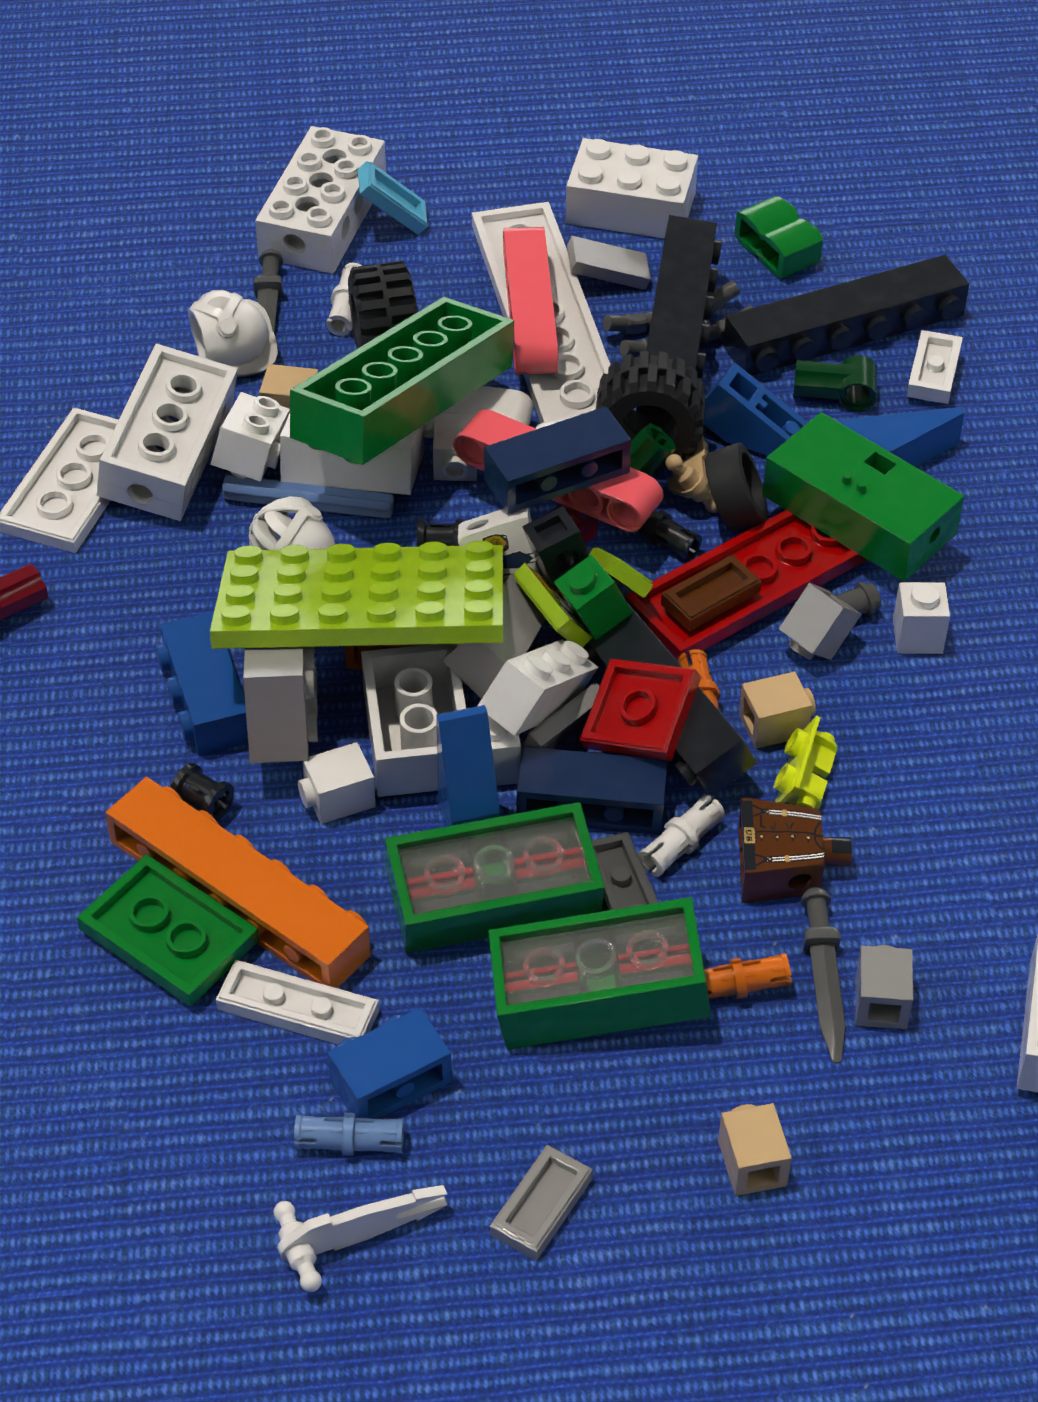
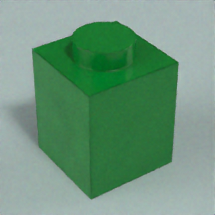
(593, 597)

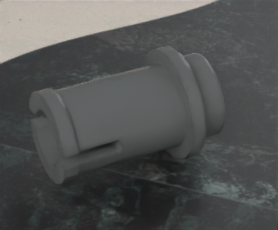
(862, 598)

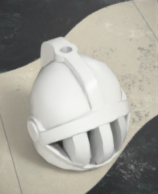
(233, 332)
(304, 529)

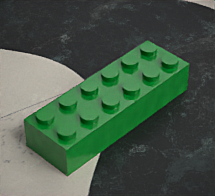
(400, 380)

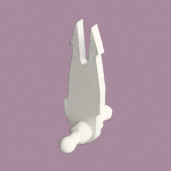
(305, 1240)

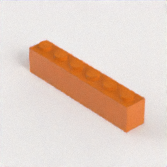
(291, 917)

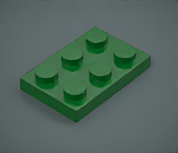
(168, 929)

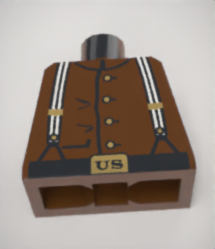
(784, 850)

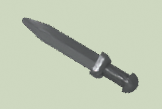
(269, 285)
(821, 943)

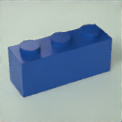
(203, 685)

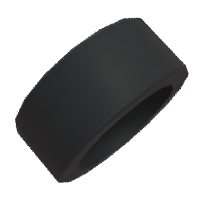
(736, 487)

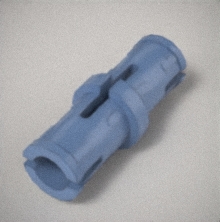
(348, 1134)

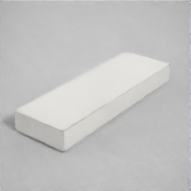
(295, 1003)

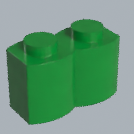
(778, 236)

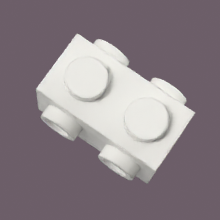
(250, 437)

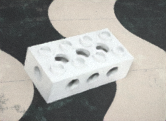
(318, 200)
(176, 386)

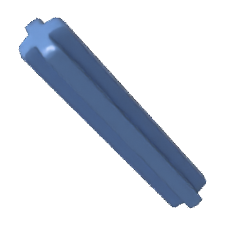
(321, 497)

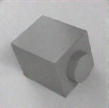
(818, 623)
(884, 987)

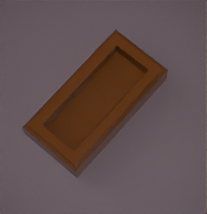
(710, 592)

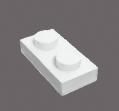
(934, 367)

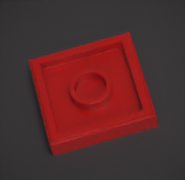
(640, 709)

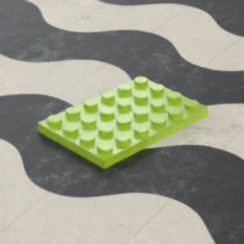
(360, 596)

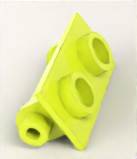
(808, 753)

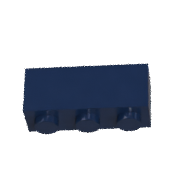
(557, 459)
(612, 789)

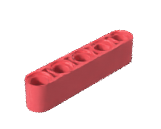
(530, 300)
(618, 501)

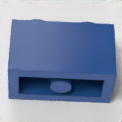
(390, 1065)

